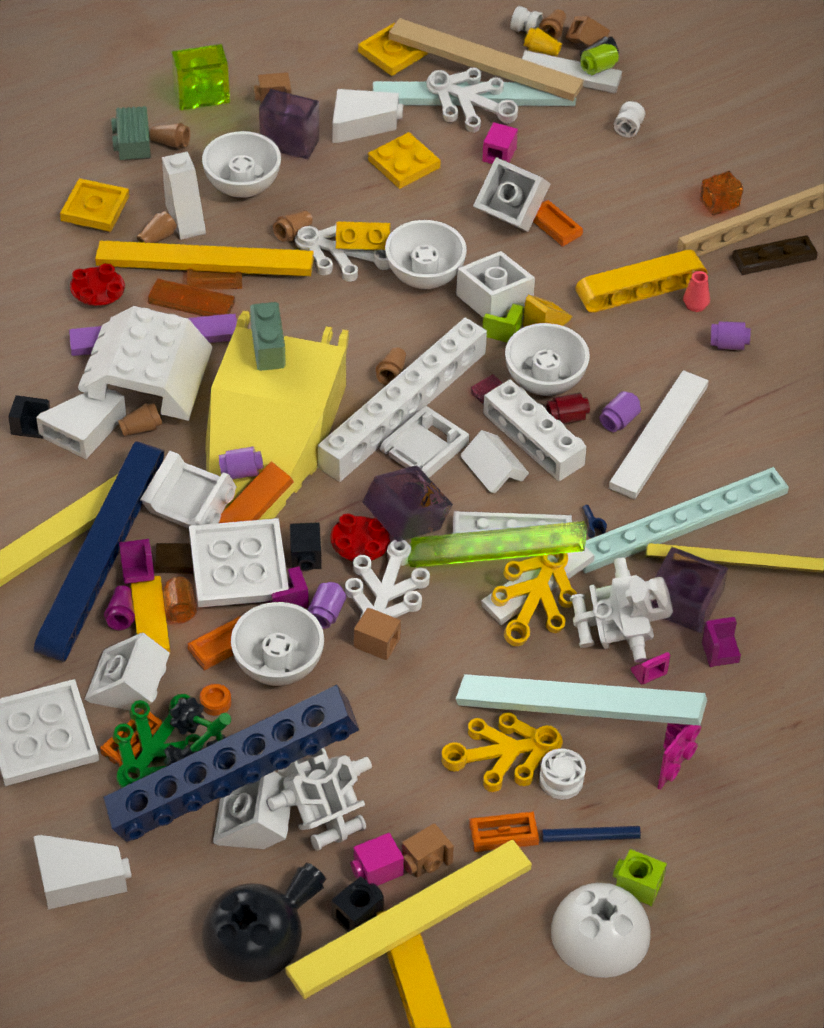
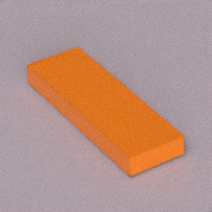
(258, 495)

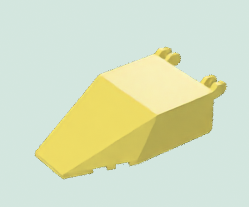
(276, 409)

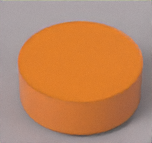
(215, 699)

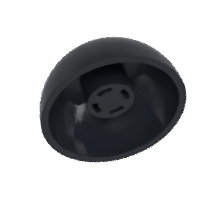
(255, 947)

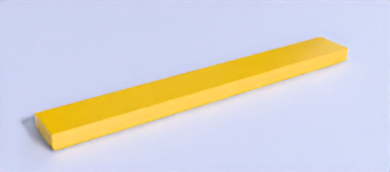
(205, 258)

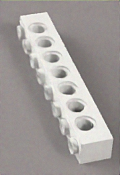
(401, 399)

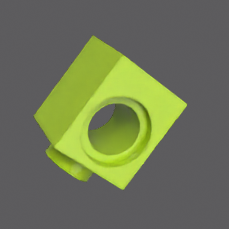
(652, 870)

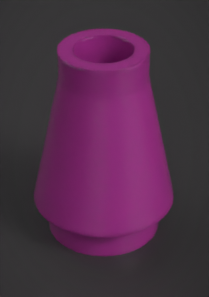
(120, 609)

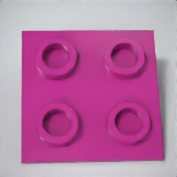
(678, 745)

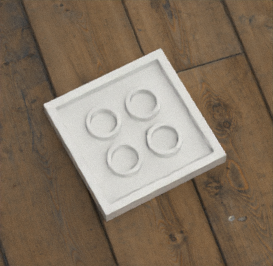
(237, 562)
(44, 733)

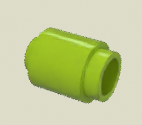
(599, 59)

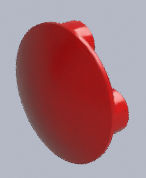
(97, 285)
(359, 536)

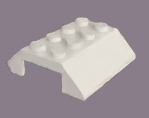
(149, 355)

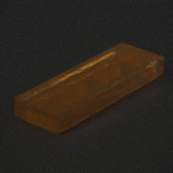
(190, 299)

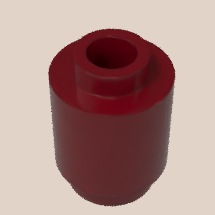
(569, 408)

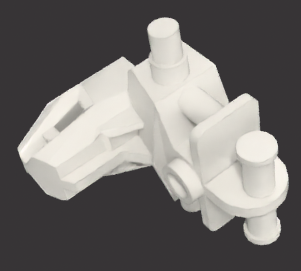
(622, 610)
(323, 794)

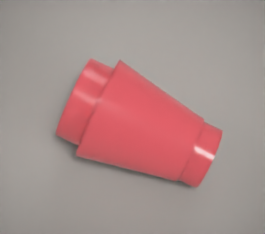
(697, 292)

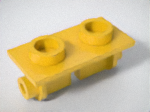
(362, 235)

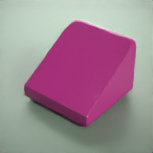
(652, 668)

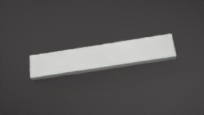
(658, 435)

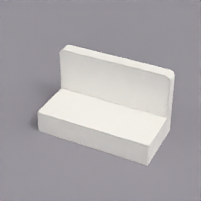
(492, 461)

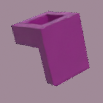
(136, 561)
(297, 591)
(720, 642)

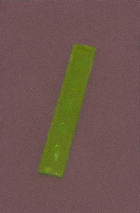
(498, 544)

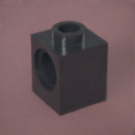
(305, 546)
(359, 891)

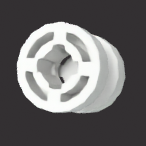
(524, 20)
(629, 119)

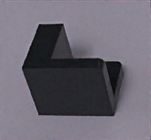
(24, 413)

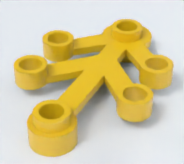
(537, 589)
(505, 748)

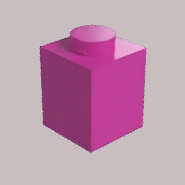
(500, 143)
(378, 860)

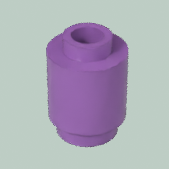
(730, 335)
(620, 411)
(241, 462)
(327, 603)

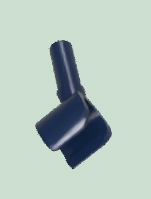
(593, 522)

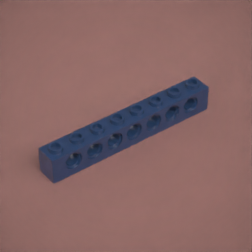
(241, 751)

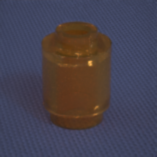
(179, 600)

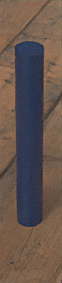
(591, 834)

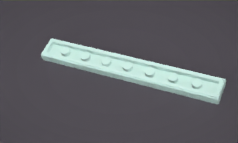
(417, 94)
(685, 517)
(582, 699)

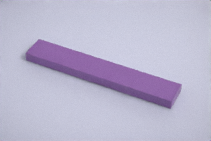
(213, 328)

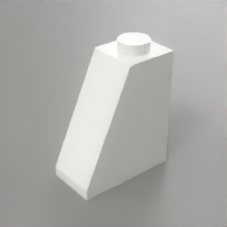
(364, 114)
(183, 195)
(82, 422)
(79, 870)

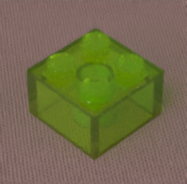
(200, 77)

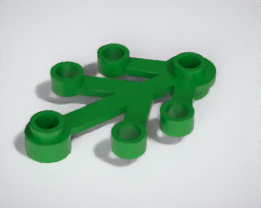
(151, 746)

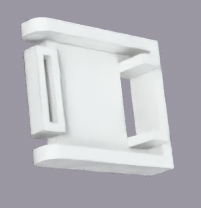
(418, 446)

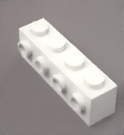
(534, 430)

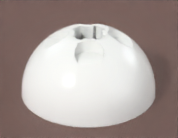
(241, 163)
(425, 253)
(546, 358)
(277, 643)
(601, 930)

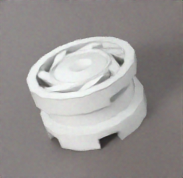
(562, 775)

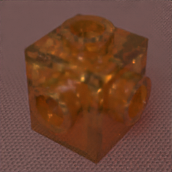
(721, 193)

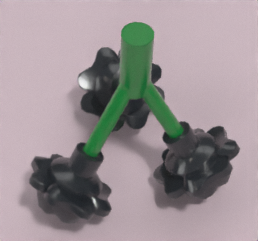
(186, 719)

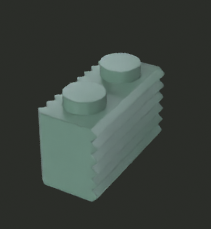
(132, 133)
(267, 336)

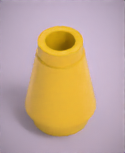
(542, 43)

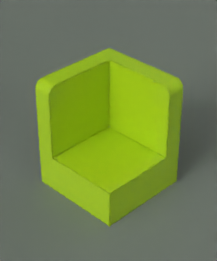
(501, 327)

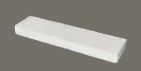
(604, 81)
(484, 521)
(576, 562)

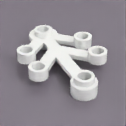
(470, 95)
(313, 240)
(384, 592)

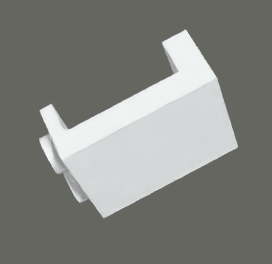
(187, 493)

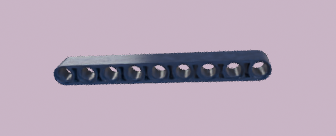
(98, 553)

